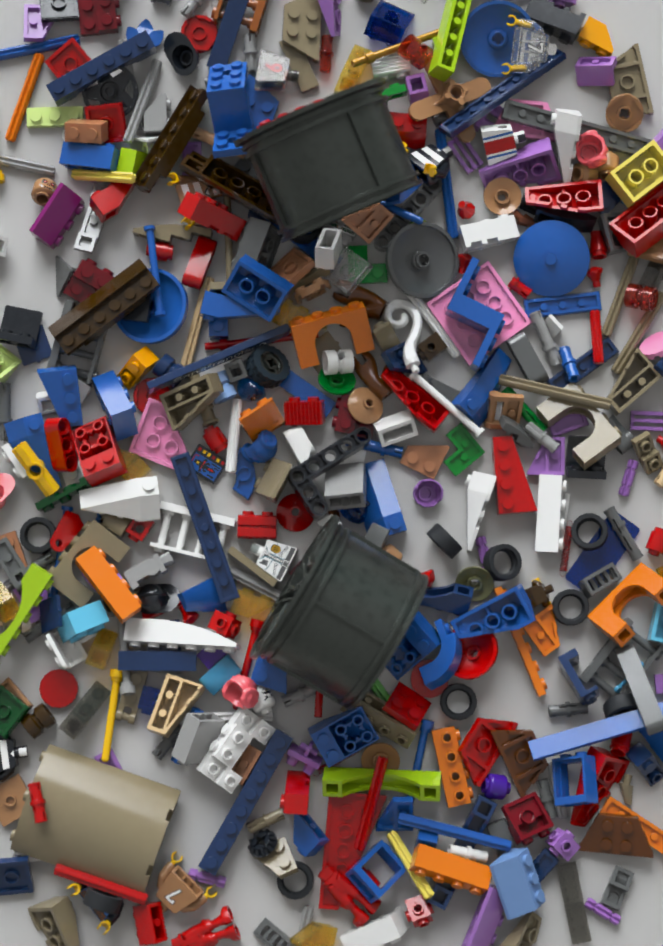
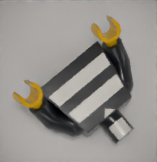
(430, 162)
(9, 756)

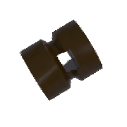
(38, 720)

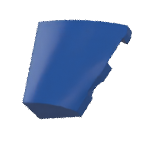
(202, 598)

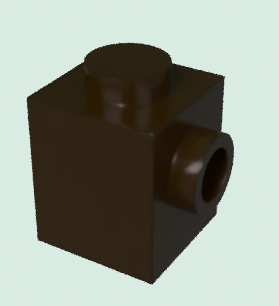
(431, 347)

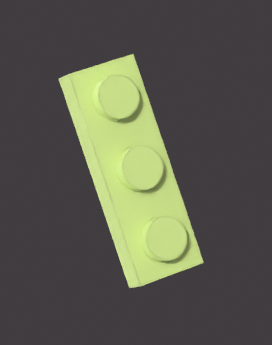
(52, 116)

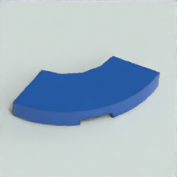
(244, 476)

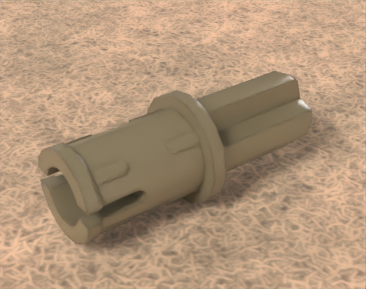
(265, 821)

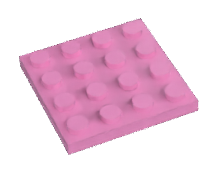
(491, 292)

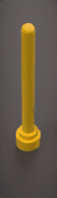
(116, 678)

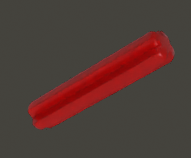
(596, 335)

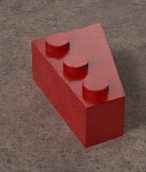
(211, 215)
(296, 793)

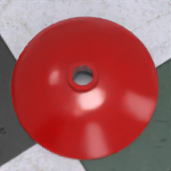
(487, 652)

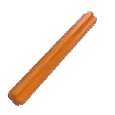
(24, 97)

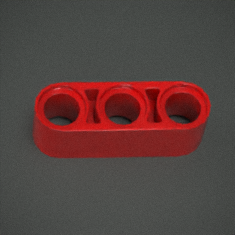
(199, 262)
(60, 444)

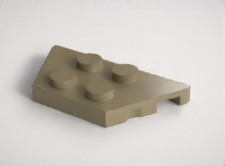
(302, 27)
(631, 78)

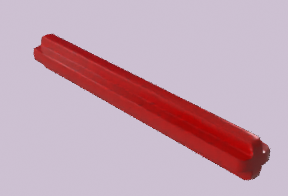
(371, 803)
(101, 884)

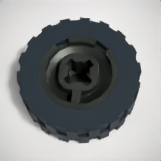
(267, 366)

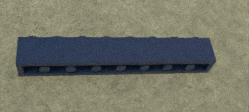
(245, 802)

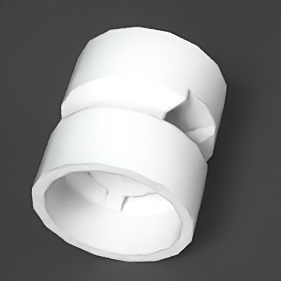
(337, 361)

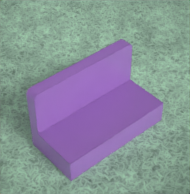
(595, 71)

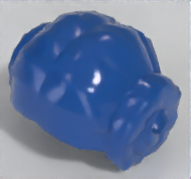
(261, 449)

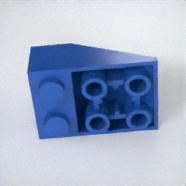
(416, 644)
(342, 735)

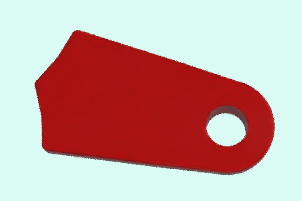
(66, 531)

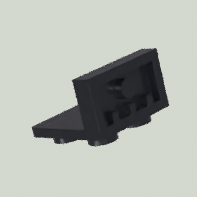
(20, 327)
(574, 470)

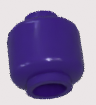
(495, 786)

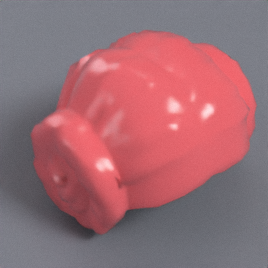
(591, 149)
(241, 692)

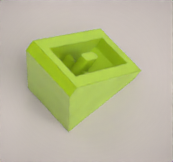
(130, 160)

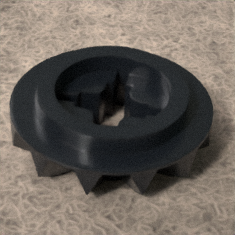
(270, 841)

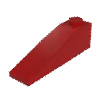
(571, 196)
(416, 400)
(608, 771)

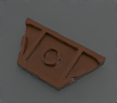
(518, 758)
(617, 836)

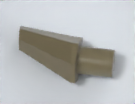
(627, 789)

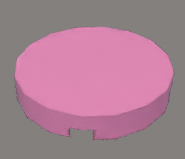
(653, 346)

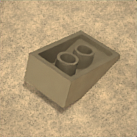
(274, 479)

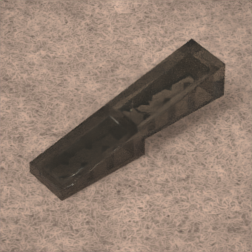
(573, 903)

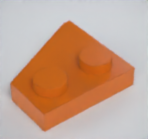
(544, 631)

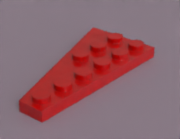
(342, 829)

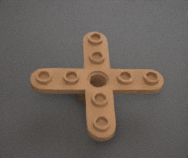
(445, 102)

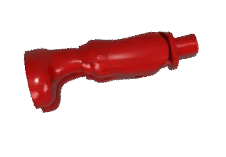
(344, 892)
(202, 933)

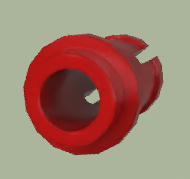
(519, 287)

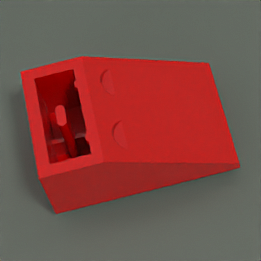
(98, 452)

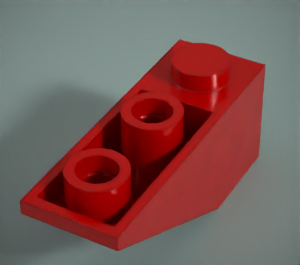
(110, 200)

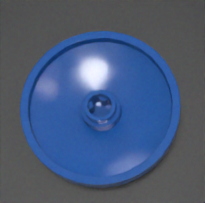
(489, 39)
(551, 258)
(161, 328)

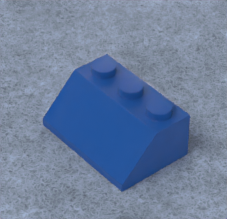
(257, 287)

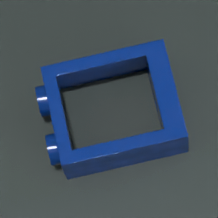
(561, 781)
(364, 882)

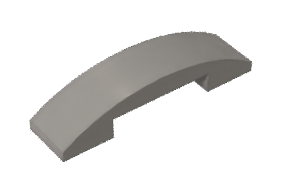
(91, 228)

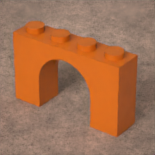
(306, 329)
(607, 614)

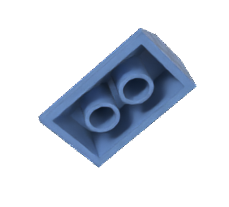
(517, 882)

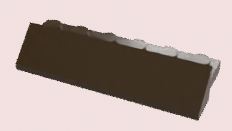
(172, 139)
(229, 182)
(104, 307)

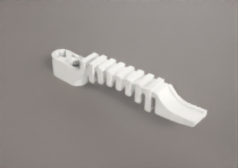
(303, 450)

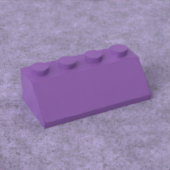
(485, 920)

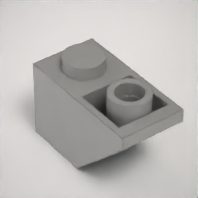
(157, 115)

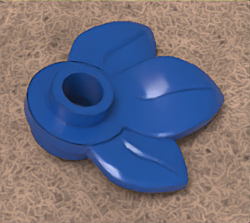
(156, 36)

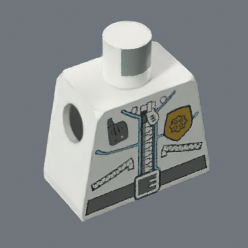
(274, 558)

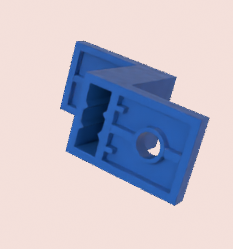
(229, 107)
(475, 314)

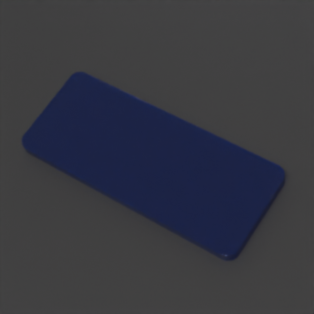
(591, 561)

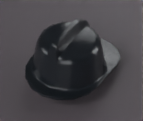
(181, 53)
(158, 598)

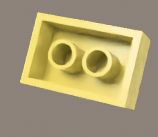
(638, 174)

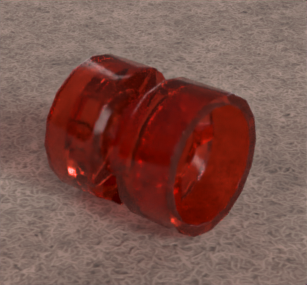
(413, 50)
(641, 297)

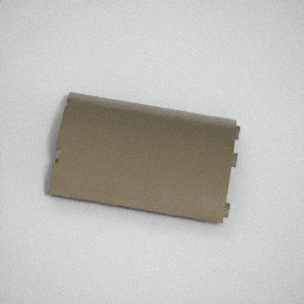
(96, 818)

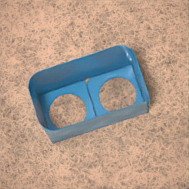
(220, 674)

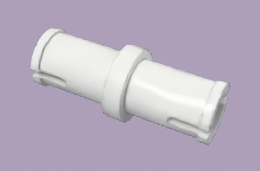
(468, 853)

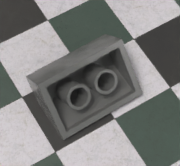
(258, 242)

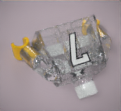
(529, 46)

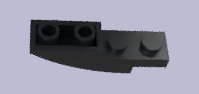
(582, 221)

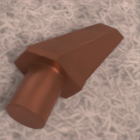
(524, 220)

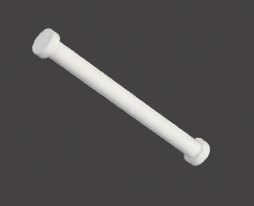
(447, 404)

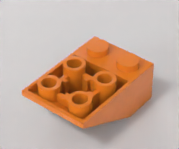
(263, 417)

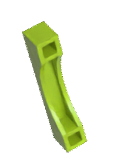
(33, 585)
(345, 781)

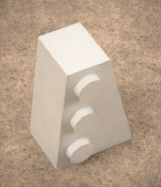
(488, 233)

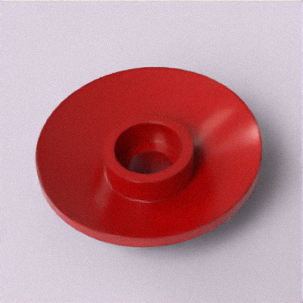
(289, 521)

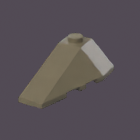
(56, 921)
(525, 931)

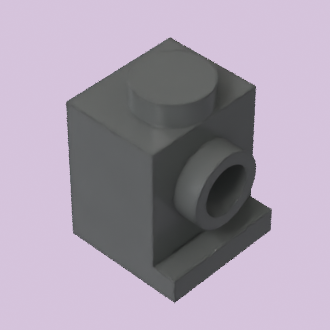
(236, 369)

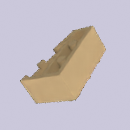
(173, 704)

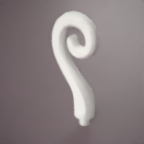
(409, 350)

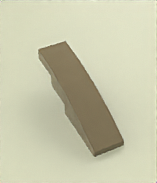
(167, 232)

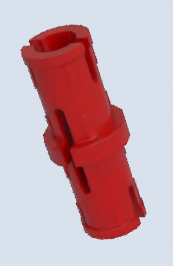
(37, 802)

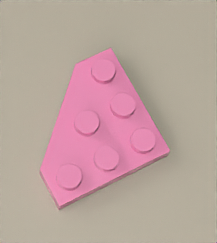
(155, 437)

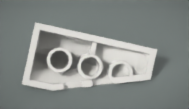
(566, 131)
(477, 495)
(128, 499)

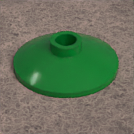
(338, 383)

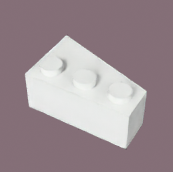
(378, 931)

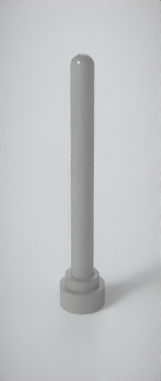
(127, 687)

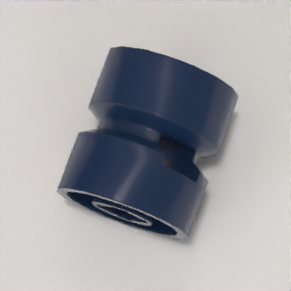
(166, 365)

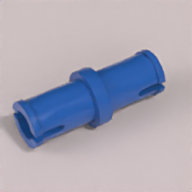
(569, 364)

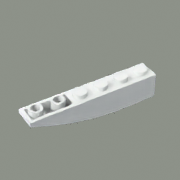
(174, 635)

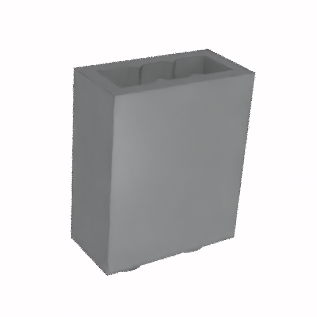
(345, 486)
(196, 736)

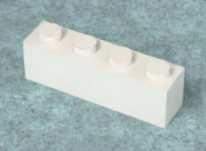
(549, 513)

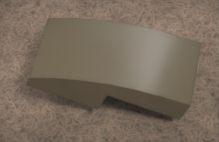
(647, 453)

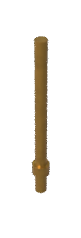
(370, 57)

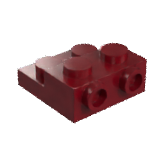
(99, 17)
(87, 280)
(344, 422)
(527, 819)

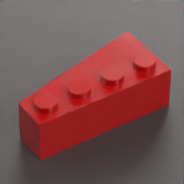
(511, 485)

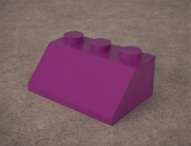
(57, 216)

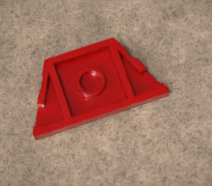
(479, 749)

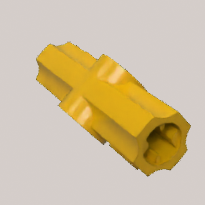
(28, 458)

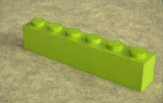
(449, 39)

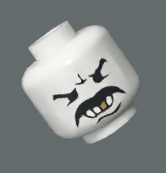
(265, 701)

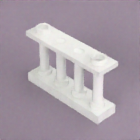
(168, 511)

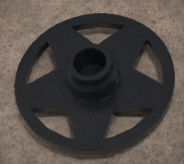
(112, 90)

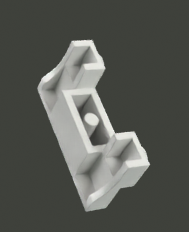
(230, 745)

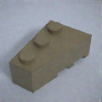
(632, 382)
(190, 399)

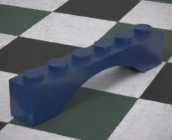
(124, 54)
(450, 598)
(476, 821)

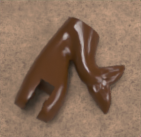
(373, 303)
(369, 375)

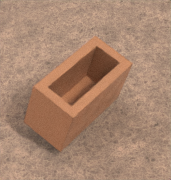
(86, 131)

